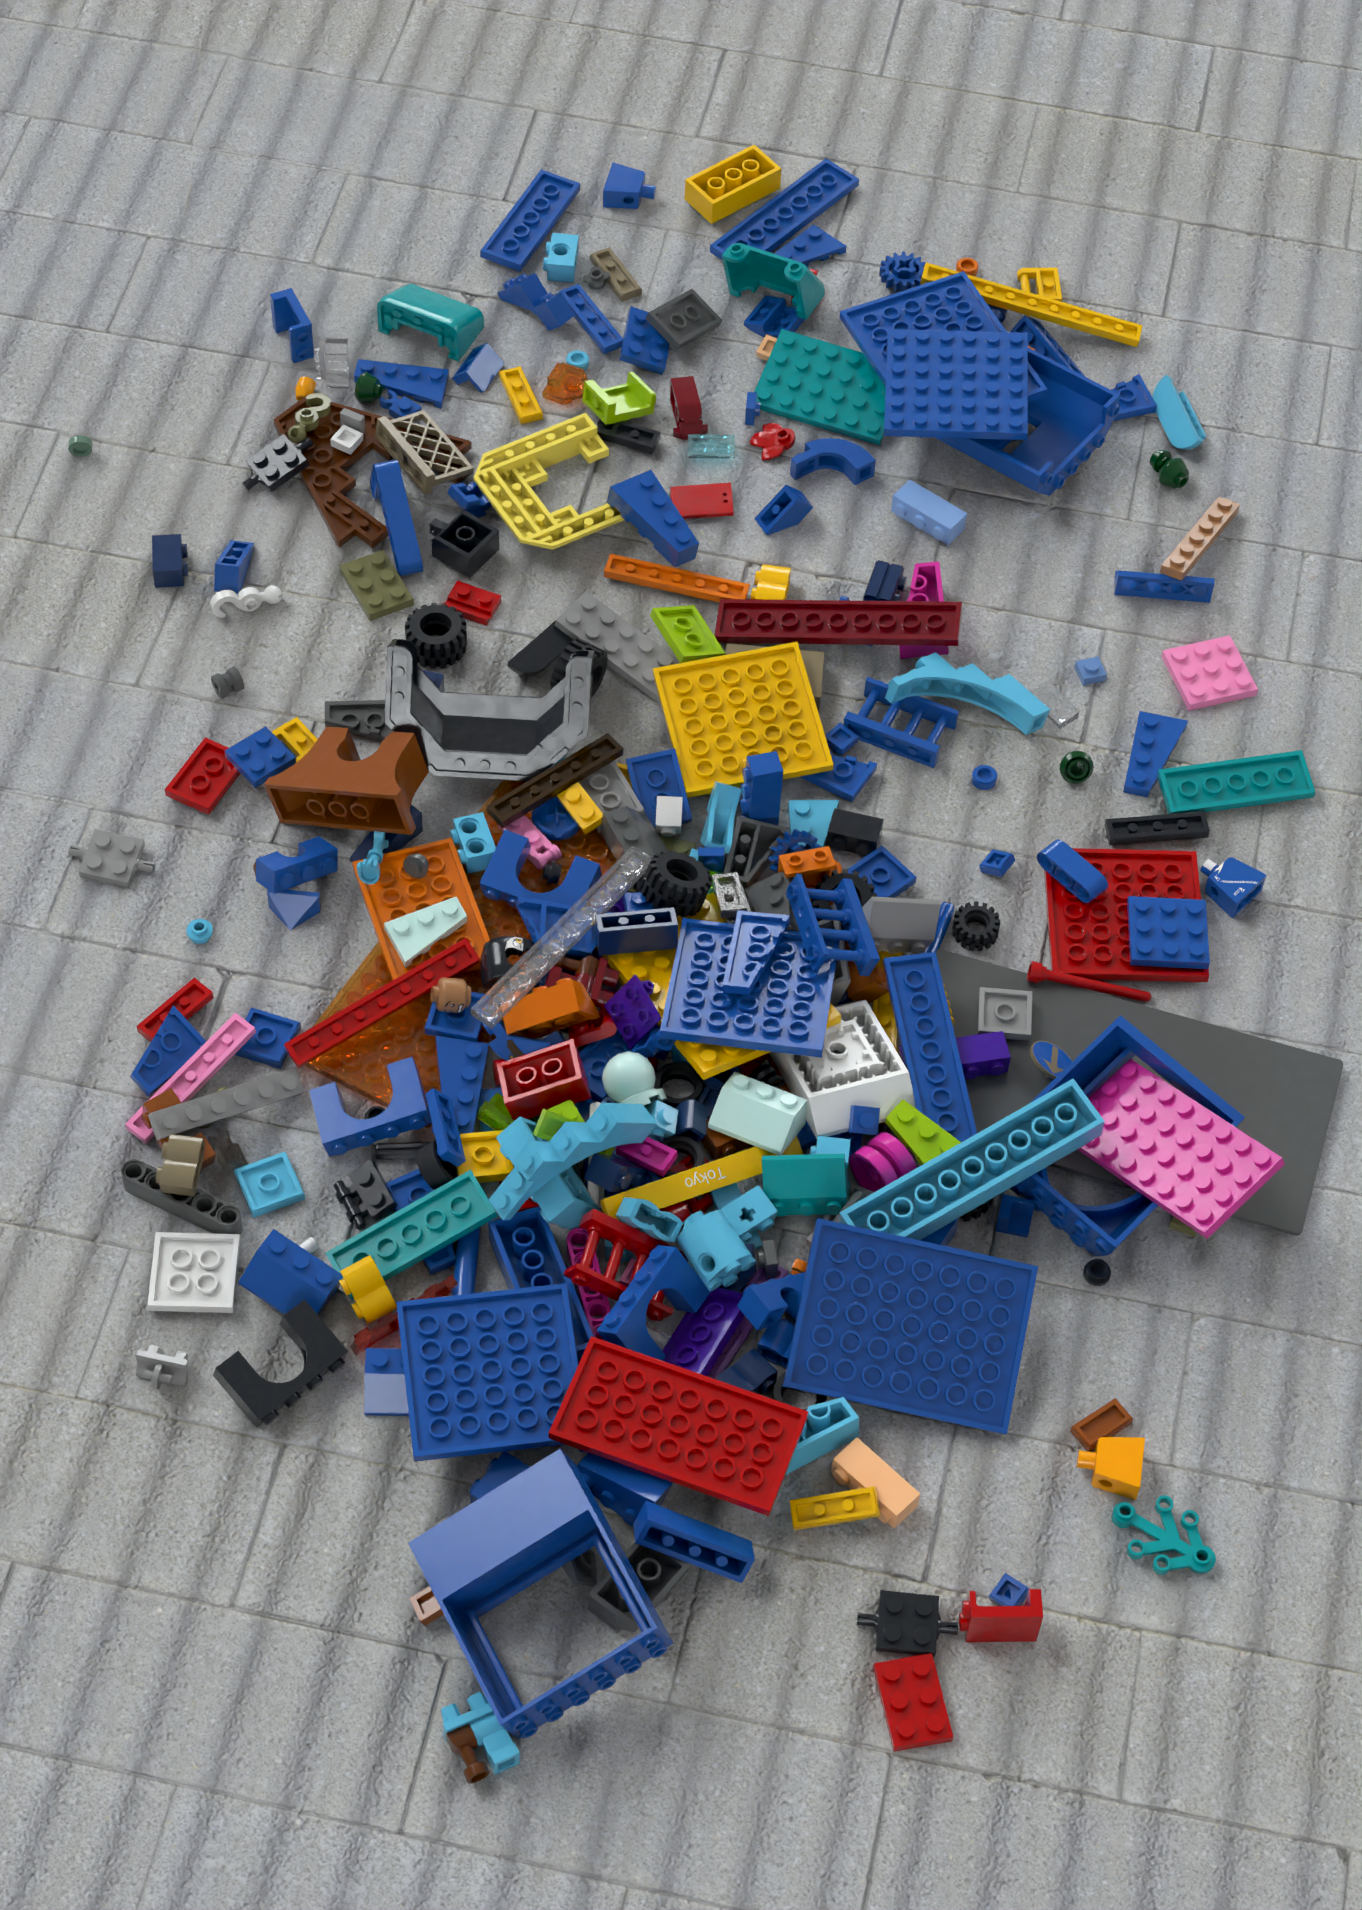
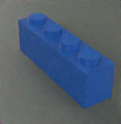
(762, 788)
(693, 1542)

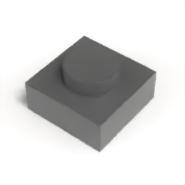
(768, 1259)

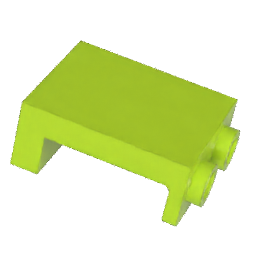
(620, 401)

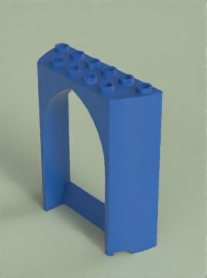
(1107, 1226)

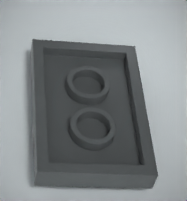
(683, 319)

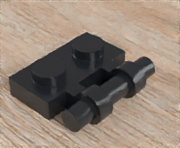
(373, 1191)

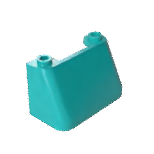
(752, 267)
(432, 313)

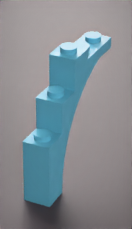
(968, 683)
(543, 1160)

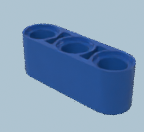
(1072, 871)

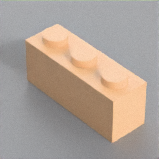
(862, 1468)

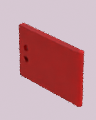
(703, 500)

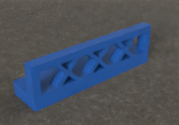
(1043, 342)
(1163, 586)

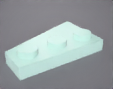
(423, 928)

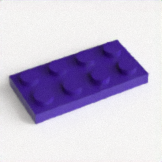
(705, 1334)

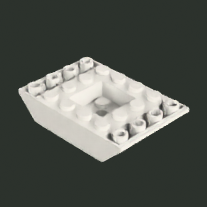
(863, 1075)

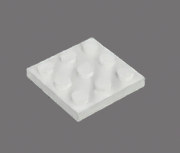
(194, 1272)

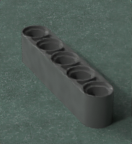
(188, 1209)

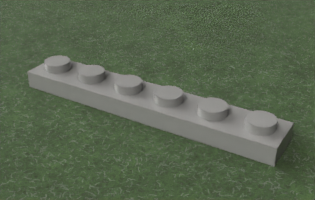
(226, 1103)

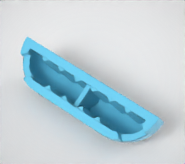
(1177, 415)

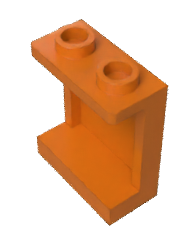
(809, 863)

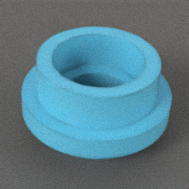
(201, 936)

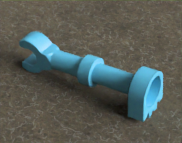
(369, 869)

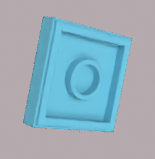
(269, 1184)

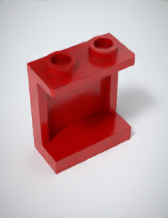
(1002, 1622)

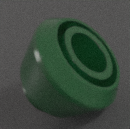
(368, 388)
(1174, 473)
(1076, 767)

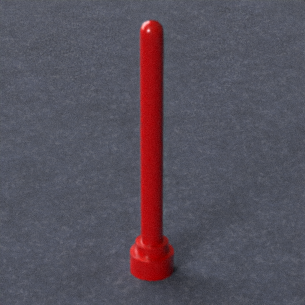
(1038, 972)

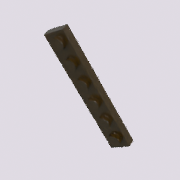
(555, 780)

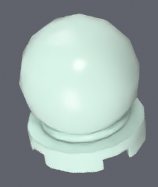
(631, 1080)

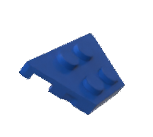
(542, 915)

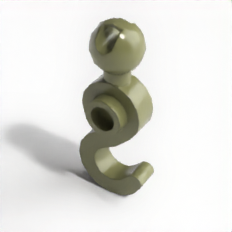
(308, 418)

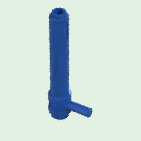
(466, 1262)

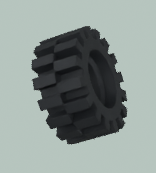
(976, 914)

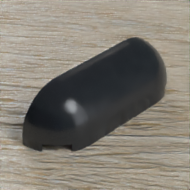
(540, 652)

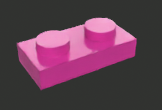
(649, 1155)

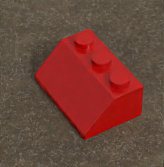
(543, 1080)

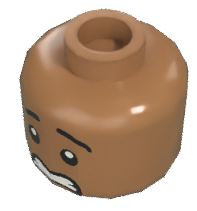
(451, 995)

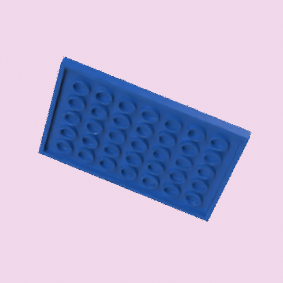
(937, 305)
(910, 1326)

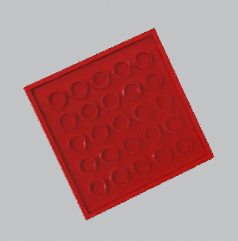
(1094, 936)

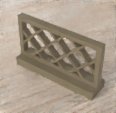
(408, 455)

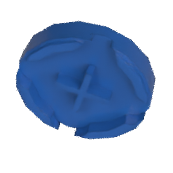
(554, 820)

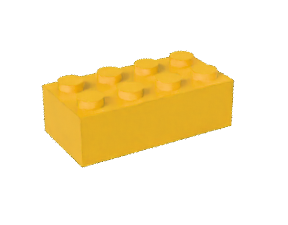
(732, 184)

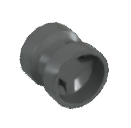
(227, 682)

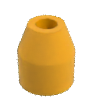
(304, 387)

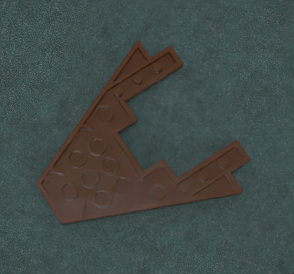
(328, 480)

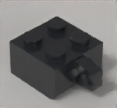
(464, 542)

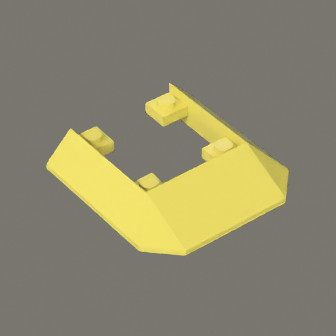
(512, 469)

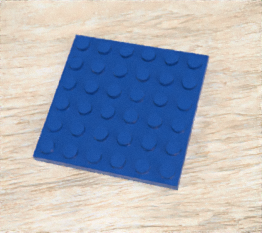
(956, 384)
(780, 1015)
(486, 1369)

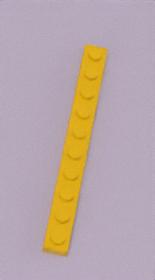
(1045, 308)

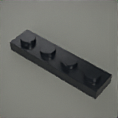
(1157, 828)

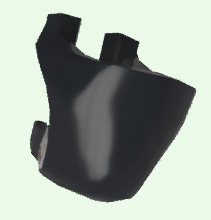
(495, 957)

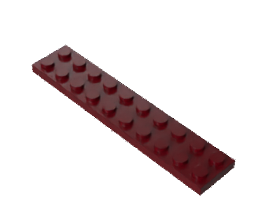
(839, 622)

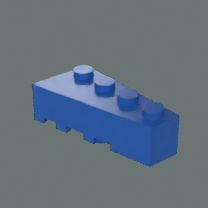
(655, 516)

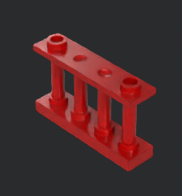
(622, 1237)

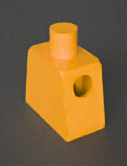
(1115, 1465)

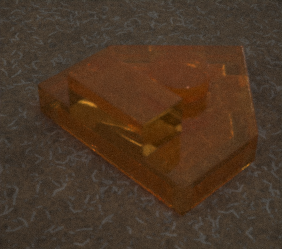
(565, 384)

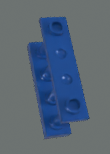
(896, 741)
(849, 914)

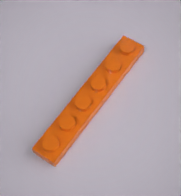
(674, 579)

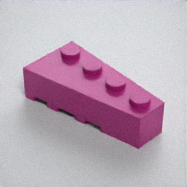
(925, 586)

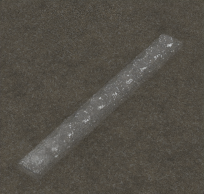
(561, 937)

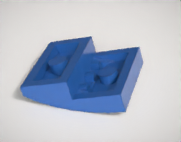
(772, 316)

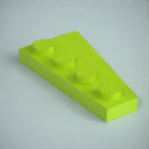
(919, 1132)

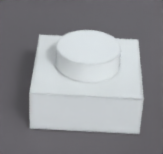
(347, 439)

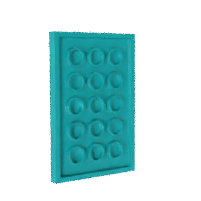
(823, 387)

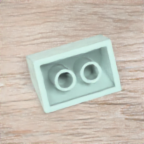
(758, 1113)

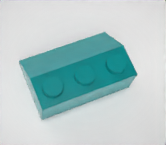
(806, 1183)

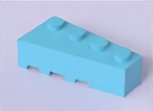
(826, 1429)

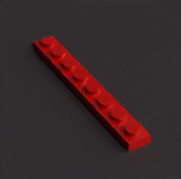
(380, 1003)

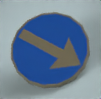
(1049, 1058)

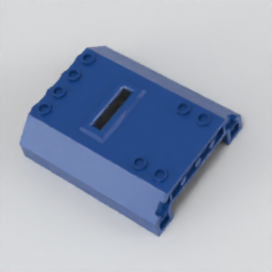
(1067, 429)

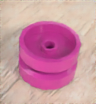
(881, 1162)

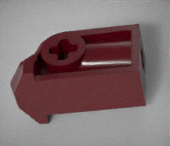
(686, 408)

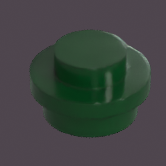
(1159, 458)

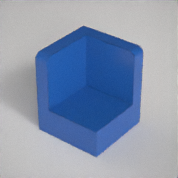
(1015, 1216)

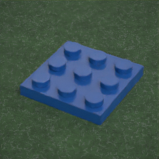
(1168, 932)

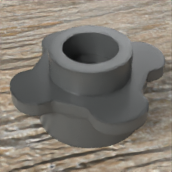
(596, 278)

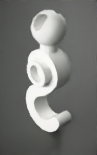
(246, 600)

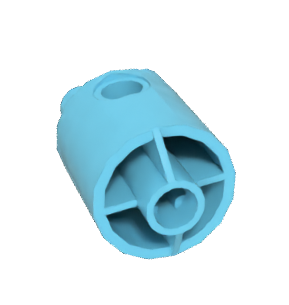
(714, 1249)

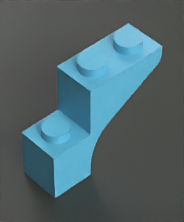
(720, 817)

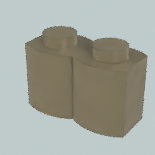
(181, 1165)

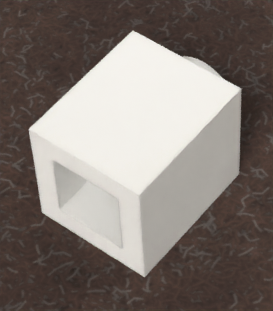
(668, 815)

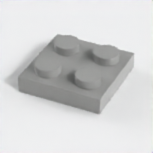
(1006, 1012)

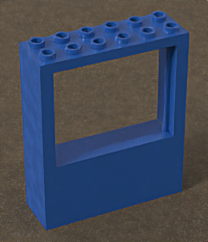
(510, 1544)

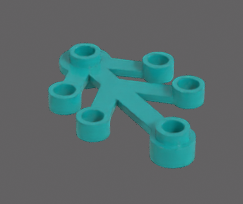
(1166, 1539)

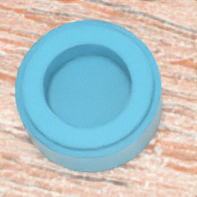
(578, 359)

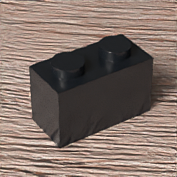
(854, 832)

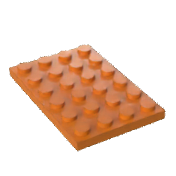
(401, 894)

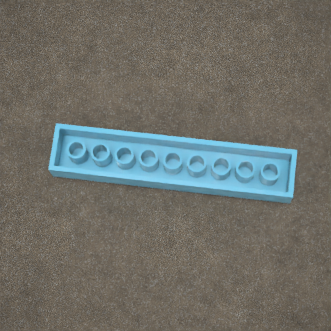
(981, 1166)

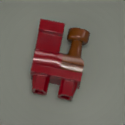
(590, 973)

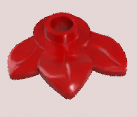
(773, 440)

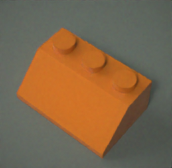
(550, 1010)

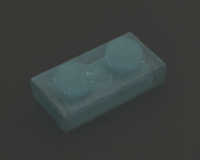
(711, 446)

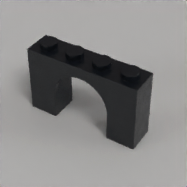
(263, 1399)

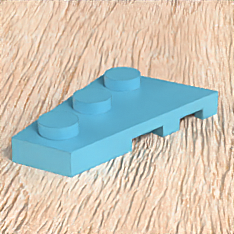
(811, 817)

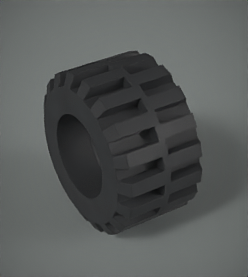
(437, 621)
(599, 669)
(676, 882)
(831, 882)

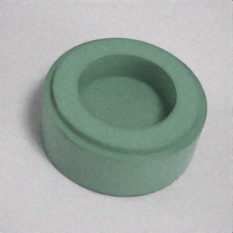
(80, 446)

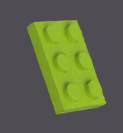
(686, 633)

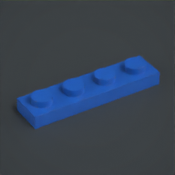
(592, 319)

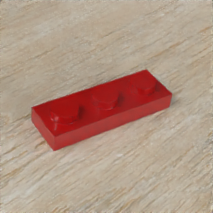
(186, 1000)

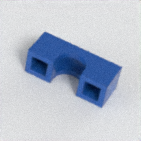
(314, 860)
(768, 1301)

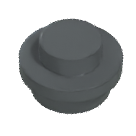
(416, 865)

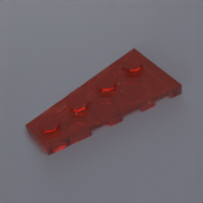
(389, 1323)

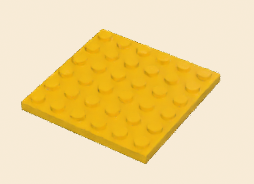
(738, 709)

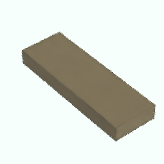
(620, 279)

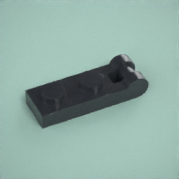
(629, 435)

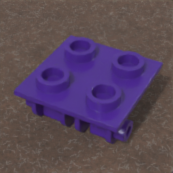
(633, 1010)

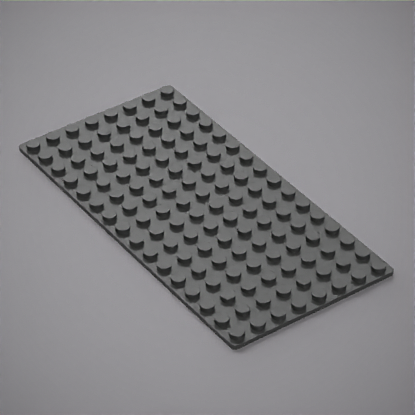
(1275, 1086)

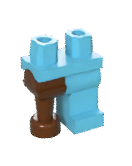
(479, 1729)

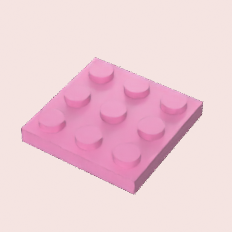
(1209, 673)

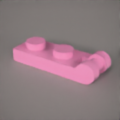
(537, 840)

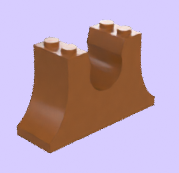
(350, 793)

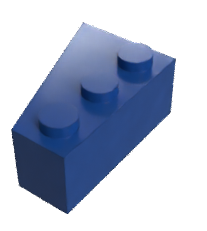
(621, 1486)

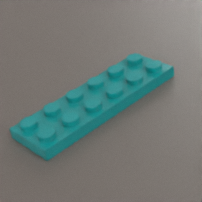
(1236, 783)
(418, 1228)

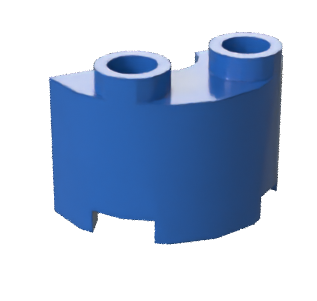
(470, 498)

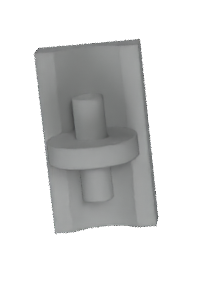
(162, 1368)

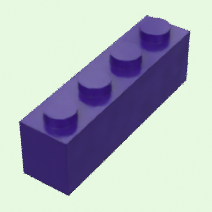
(981, 1054)

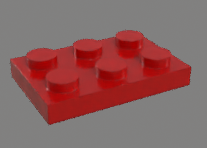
(203, 777)
(912, 1702)

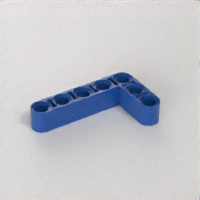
(388, 486)

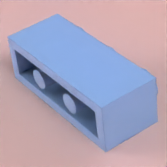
(928, 512)

